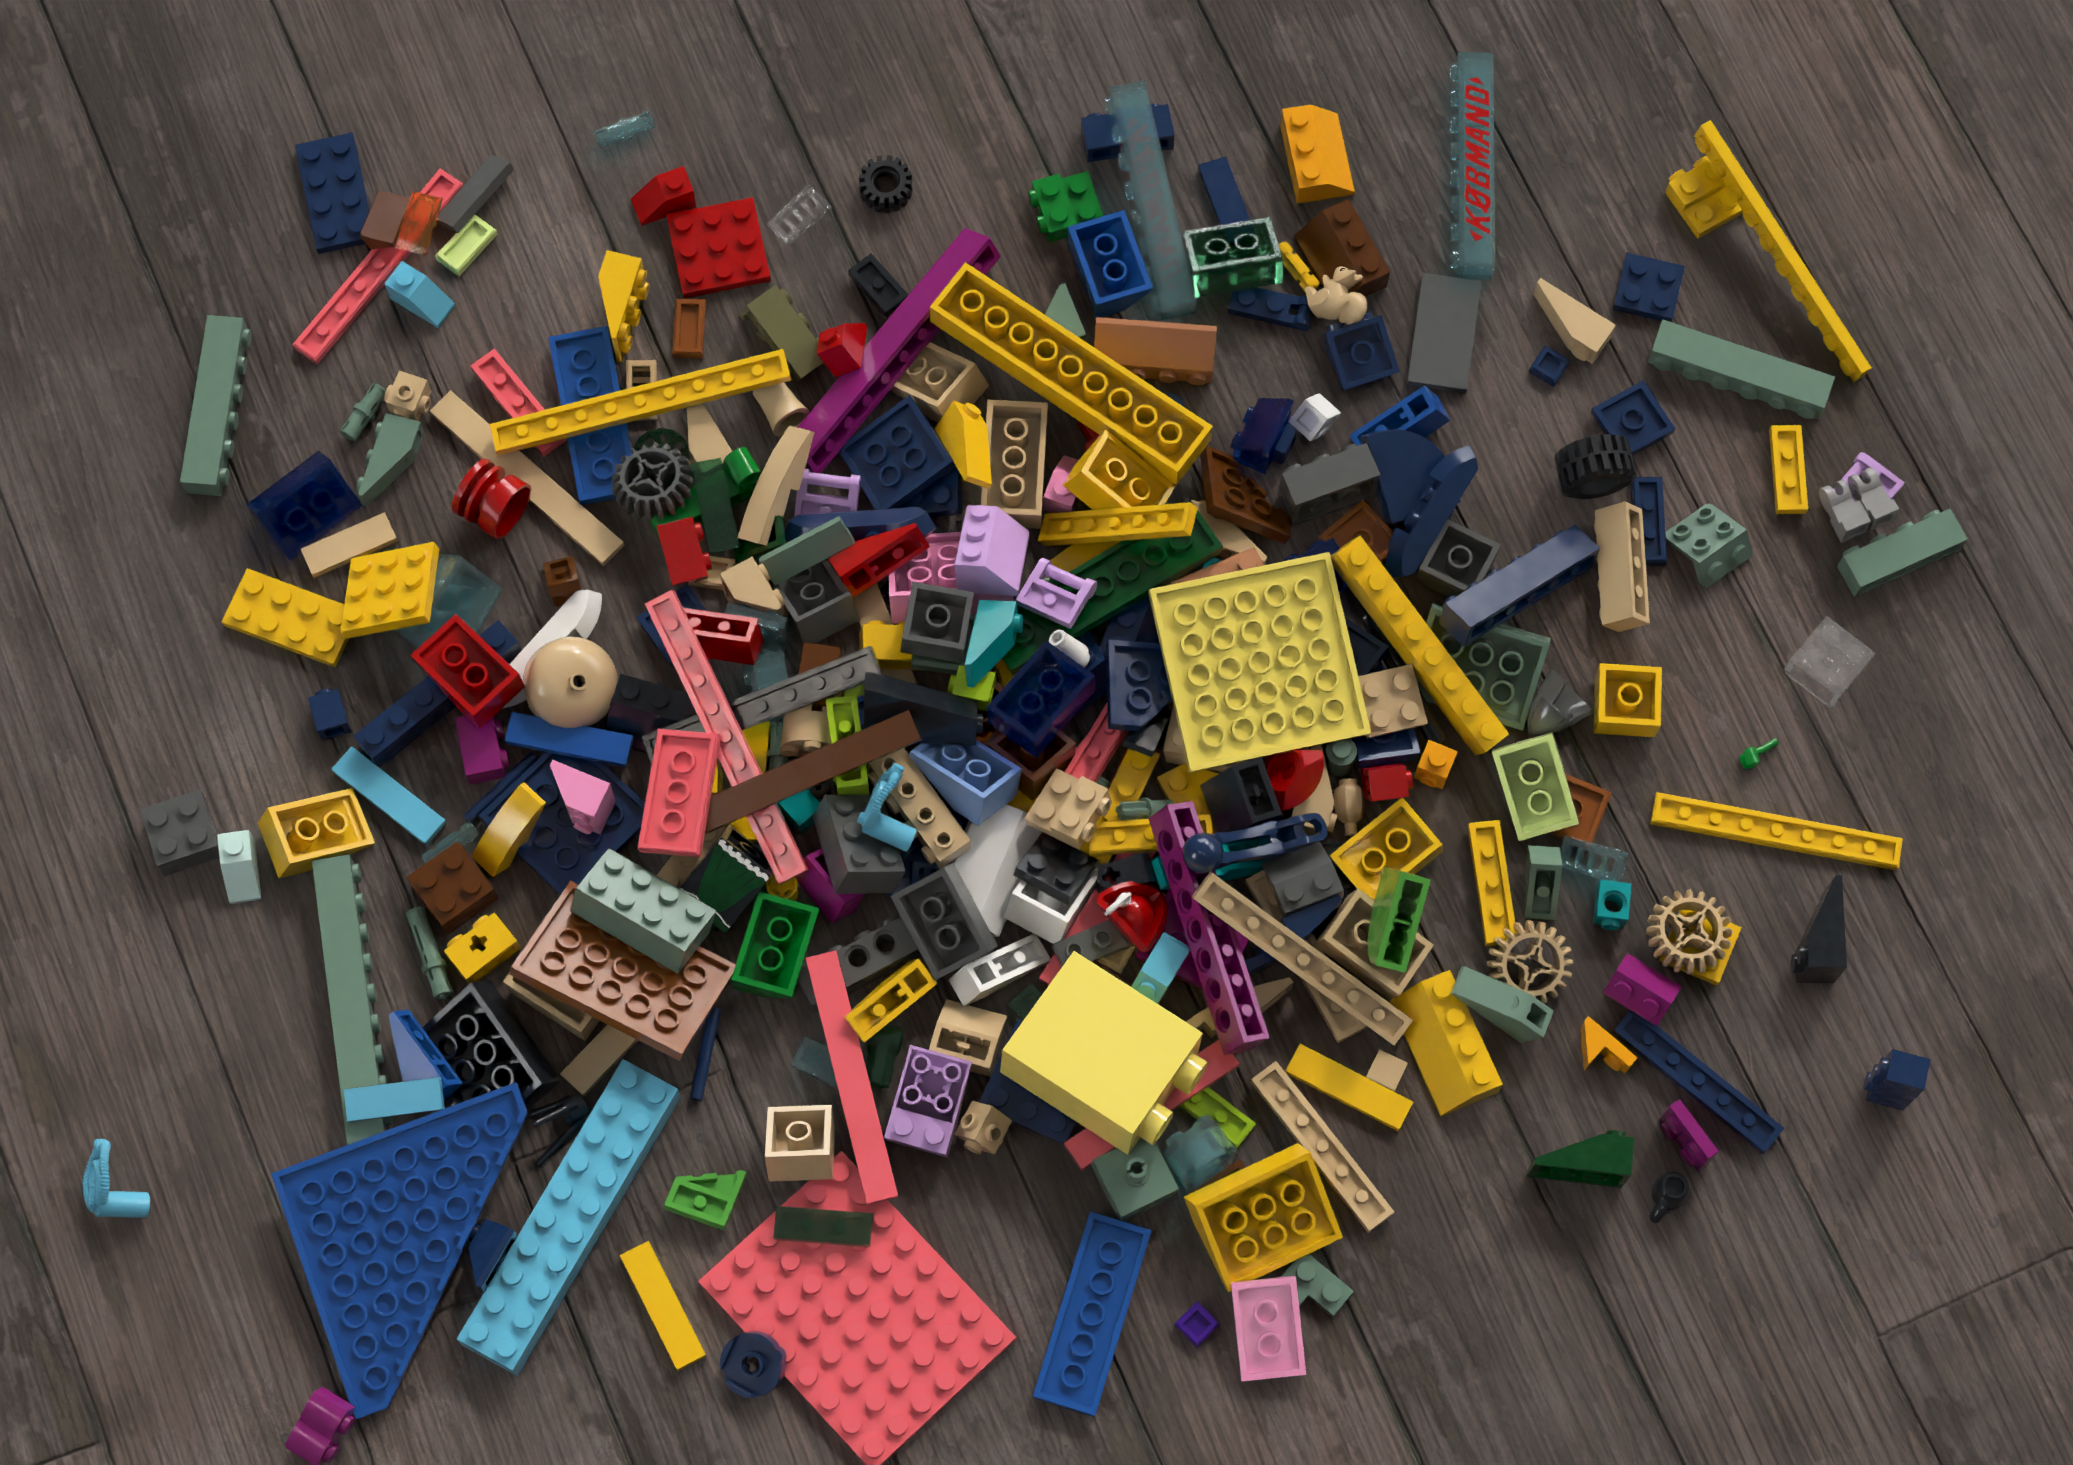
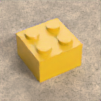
(1627, 700)

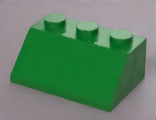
(774, 947)

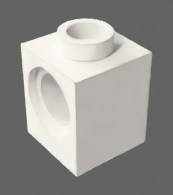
(1314, 417)

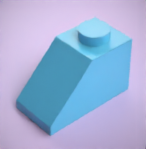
(418, 294)
(1161, 967)

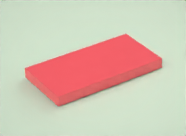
(679, 793)

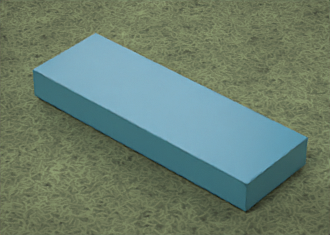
(394, 1099)

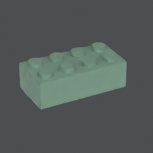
(643, 910)

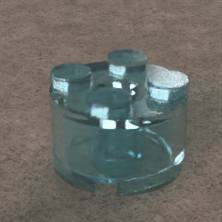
(1199, 1152)

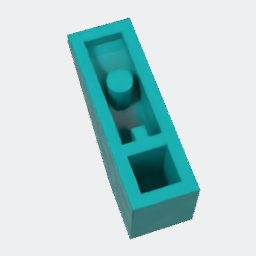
(991, 637)

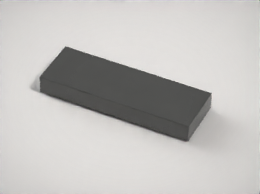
(474, 193)

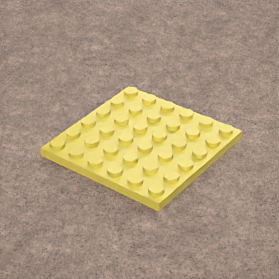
(1259, 662)

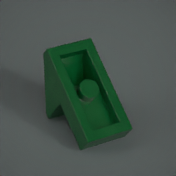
(751, 549)

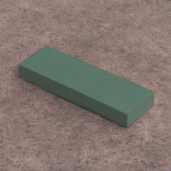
(807, 550)

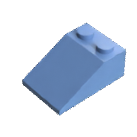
(969, 777)

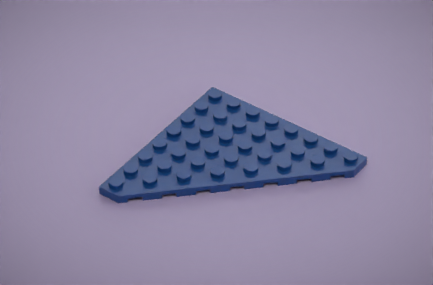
(387, 1227)

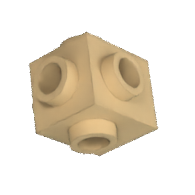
(408, 396)
(982, 1128)

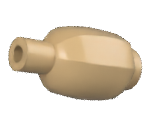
(1349, 804)

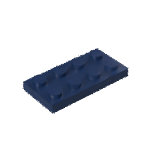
(334, 191)

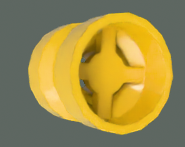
(790, 886)

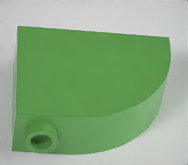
(1396, 918)

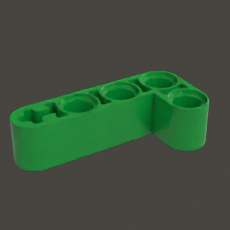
(741, 478)

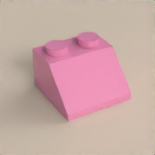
(585, 797)

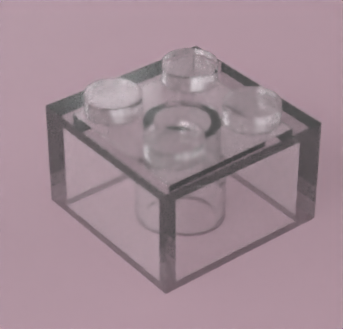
(1829, 662)

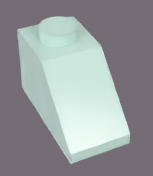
(239, 866)

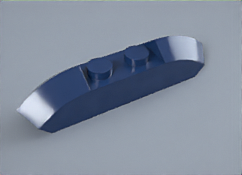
(1451, 479)
(863, 523)

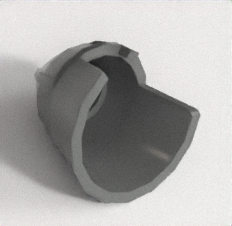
(1555, 707)

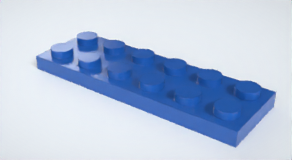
(583, 371)
(1092, 1314)

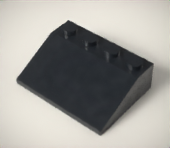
(489, 1046)

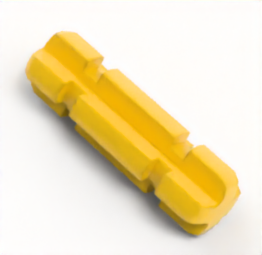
(1297, 267)

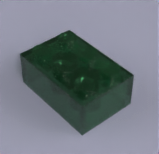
(1233, 257)

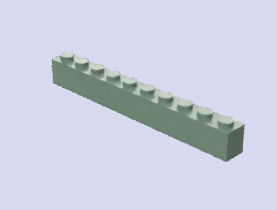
(349, 985)

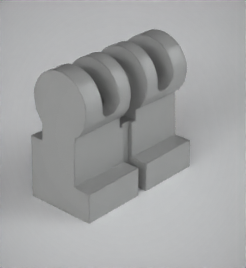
(1854, 517)

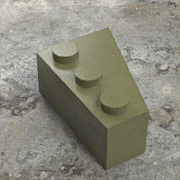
(784, 330)

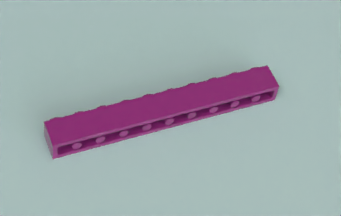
(890, 352)

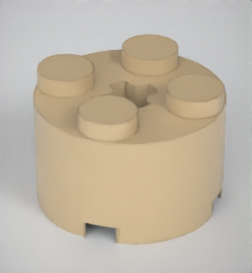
(804, 731)

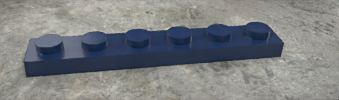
(1699, 1081)

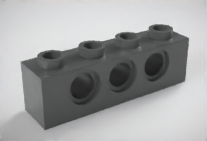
(877, 962)

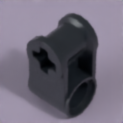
(1133, 868)

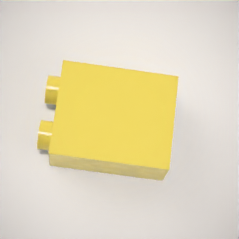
(1104, 1054)

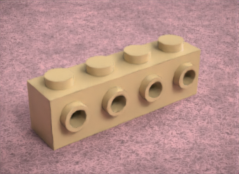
(1621, 567)
(922, 810)

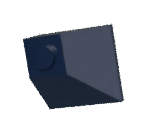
(488, 1249)

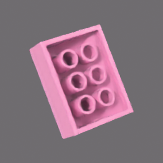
(930, 567)

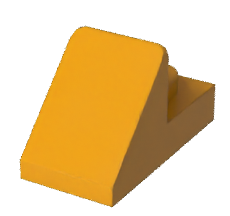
(1597, 1040)

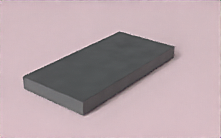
(1444, 333)

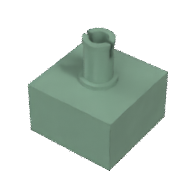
(1135, 1180)

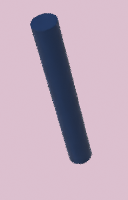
(473, 814)
(705, 1055)

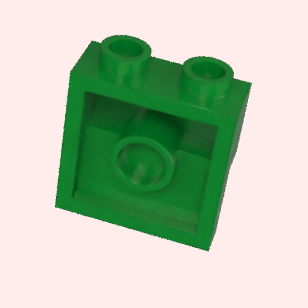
(1063, 203)

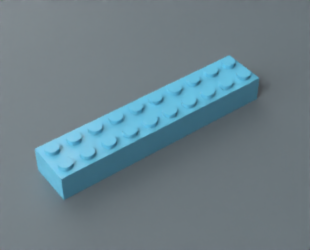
(569, 1217)

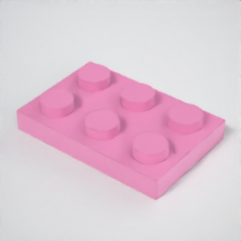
(1268, 1328)

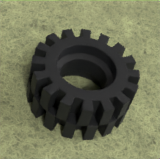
(885, 199)

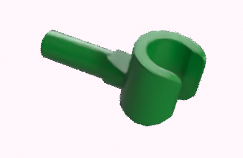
(1750, 758)

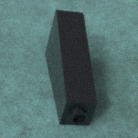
(937, 714)

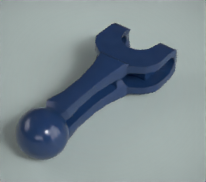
(1205, 852)

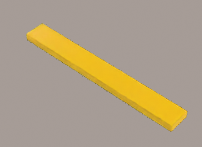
(1776, 831)

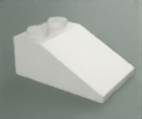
(1043, 913)

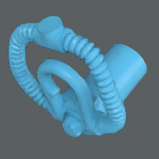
(879, 825)
(96, 1189)

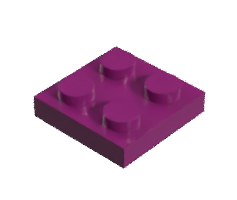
(1682, 1127)

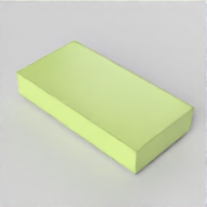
(466, 245)

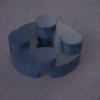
(736, 1369)

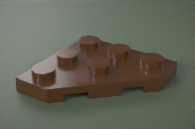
(1240, 500)

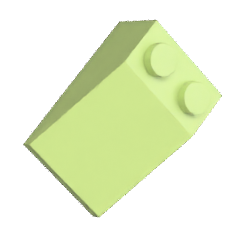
(1535, 786)

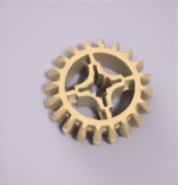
(1698, 939)
(1534, 949)

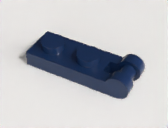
(1271, 307)

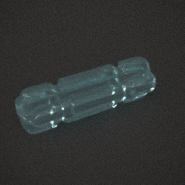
(467, 833)

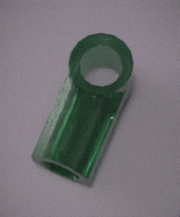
(882, 1054)

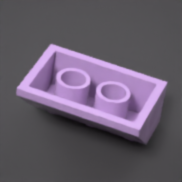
(990, 552)

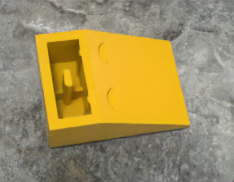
(622, 289)

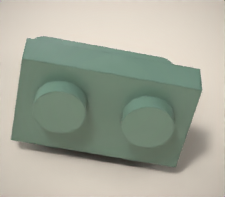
(1712, 543)

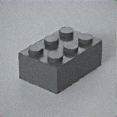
(1328, 484)
(852, 857)
(944, 921)

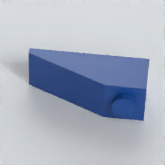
(1417, 413)
(418, 1054)

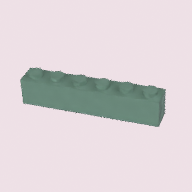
(1741, 370)
(215, 405)

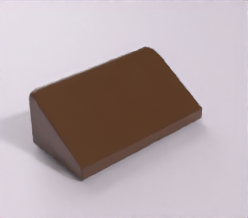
(384, 220)

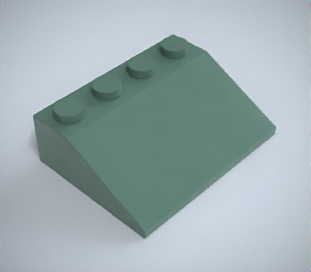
(1499, 665)

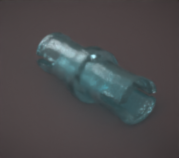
(624, 128)

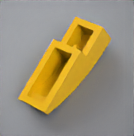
(509, 830)

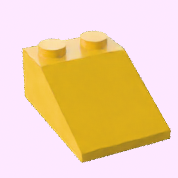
(314, 831)
(1391, 840)

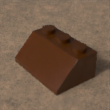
(1338, 240)

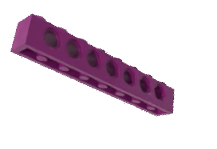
(1209, 938)

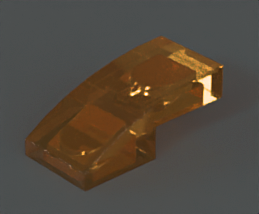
(418, 223)

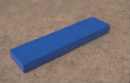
(575, 742)

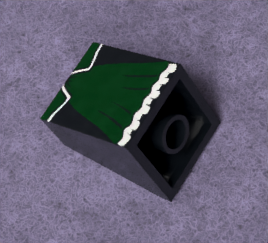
(728, 877)

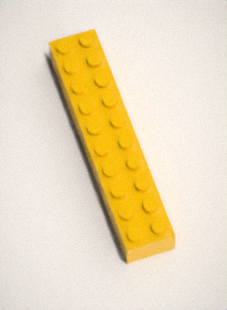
(1070, 372)

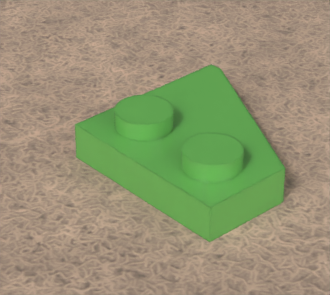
(706, 1197)

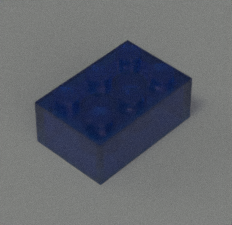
(1041, 699)

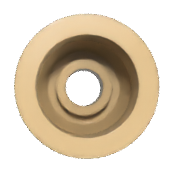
(780, 407)

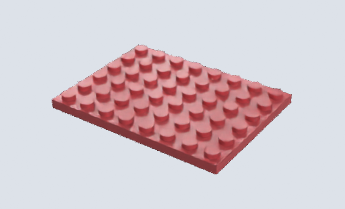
(866, 1331)

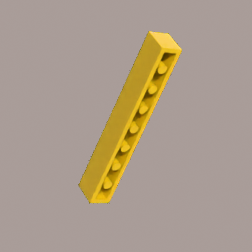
(1418, 646)

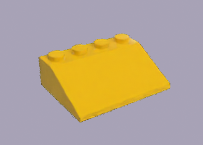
(1264, 1216)

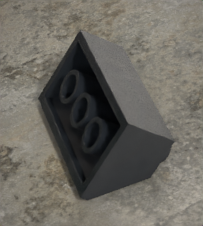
(645, 707)

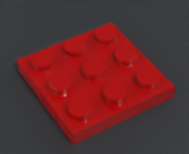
(718, 247)

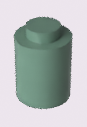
(1340, 757)

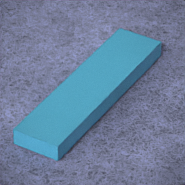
(389, 796)

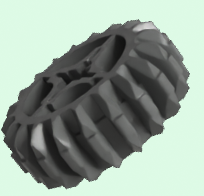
(642, 494)

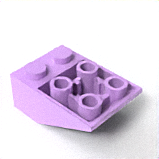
(928, 1101)

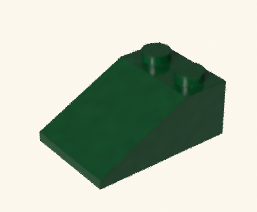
(1594, 1161)

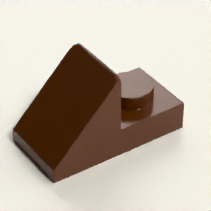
(561, 579)

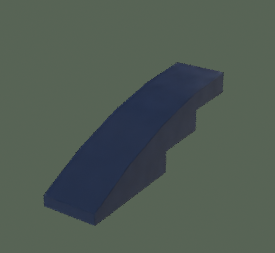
(1302, 923)

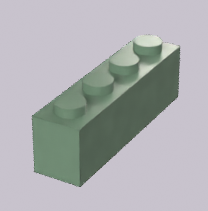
(1901, 552)

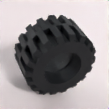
(1595, 466)

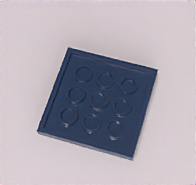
(557, 848)

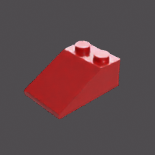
(468, 671)

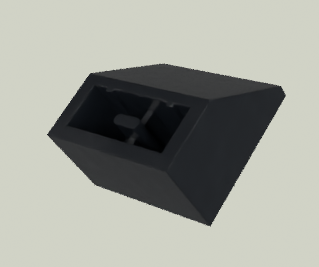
(1241, 797)

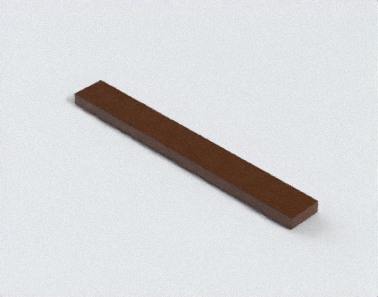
(811, 770)

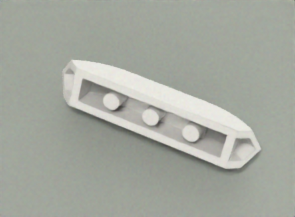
(573, 619)

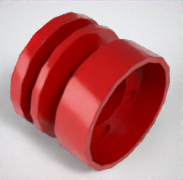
(491, 498)

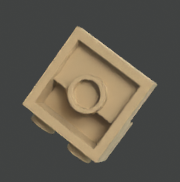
(1069, 808)

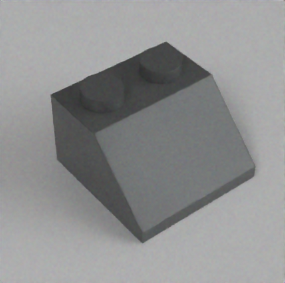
(1302, 878)

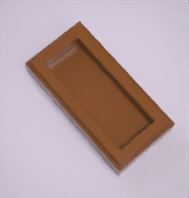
(689, 328)

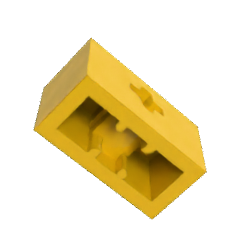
(473, 963)

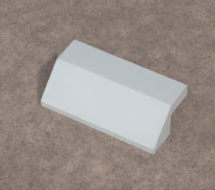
(991, 862)

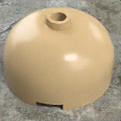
(551, 686)

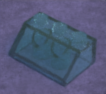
(458, 591)

